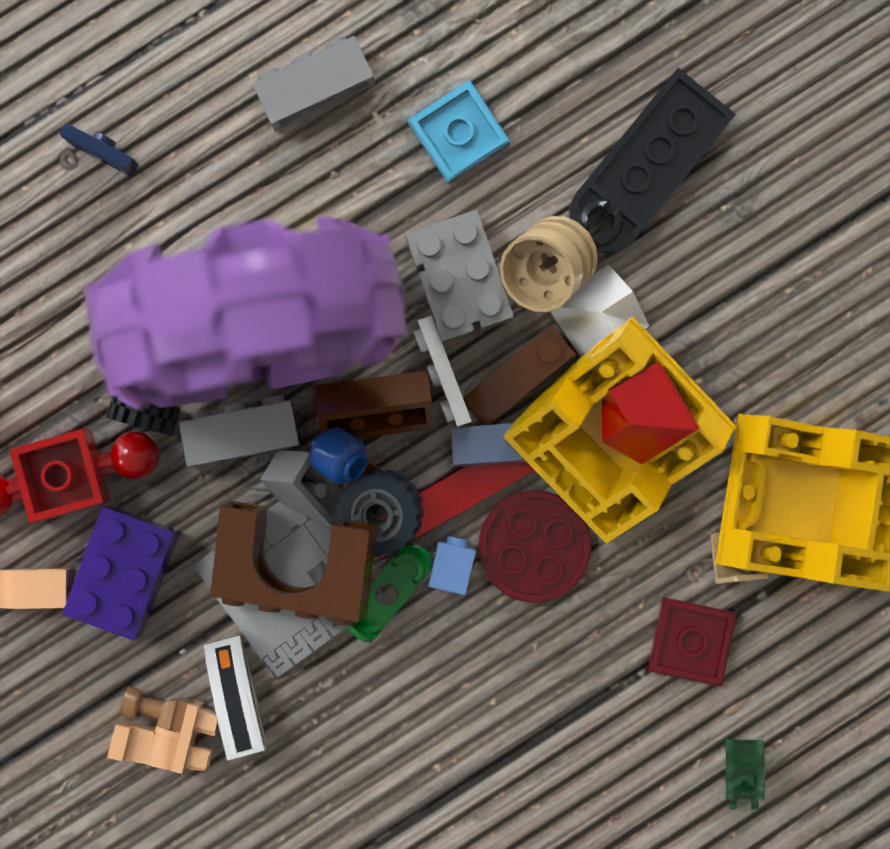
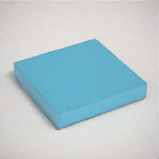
(458, 131)

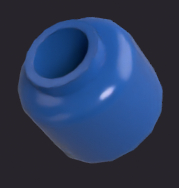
(338, 455)

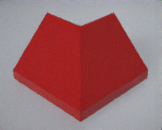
(645, 415)

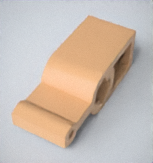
(35, 588)

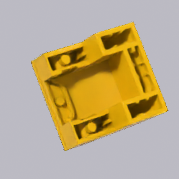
(564, 435)
(808, 503)

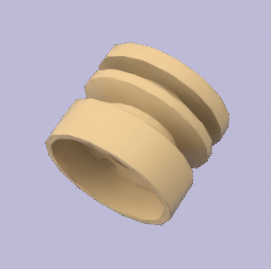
(534, 274)

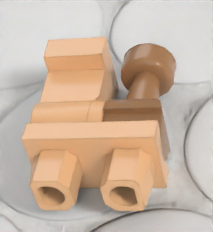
(172, 741)

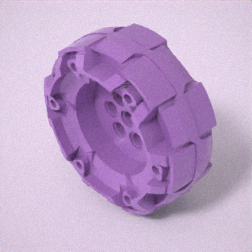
(245, 311)

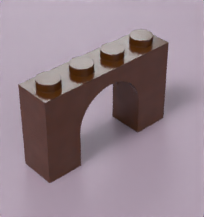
(244, 577)

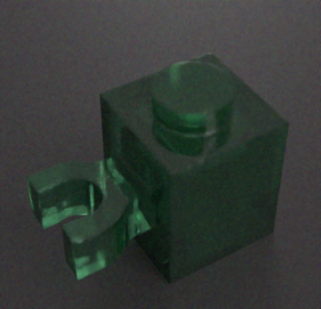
(744, 771)

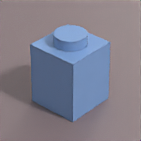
(452, 566)

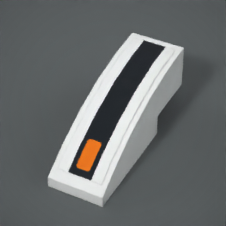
(234, 698)

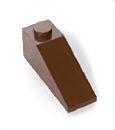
(519, 376)

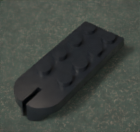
(649, 161)

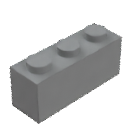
(313, 82)
(239, 431)

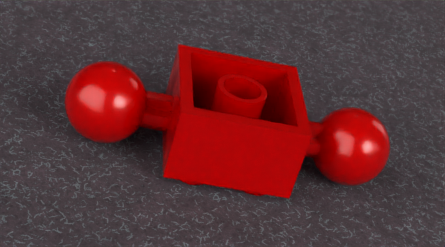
(69, 473)

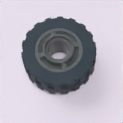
(396, 496)

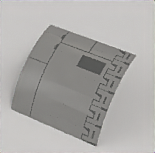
(298, 556)

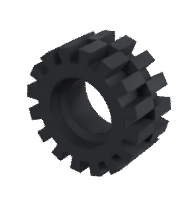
(151, 418)

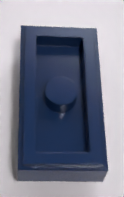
(99, 147)

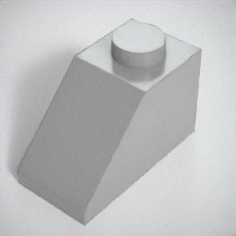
(302, 487)

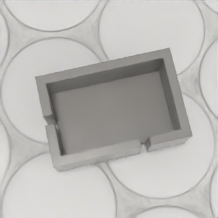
(459, 276)

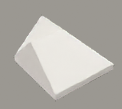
(597, 310)

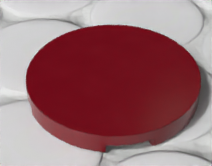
(534, 546)

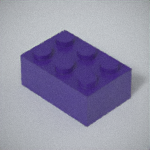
(121, 572)

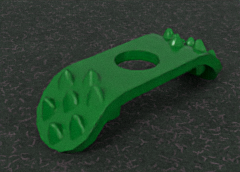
(404, 573)

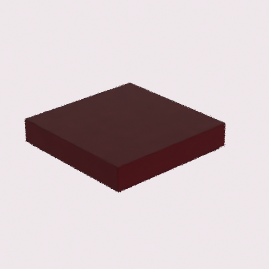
(691, 641)

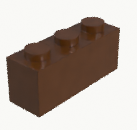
(376, 405)

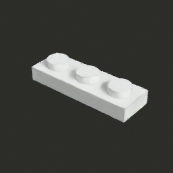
(441, 372)

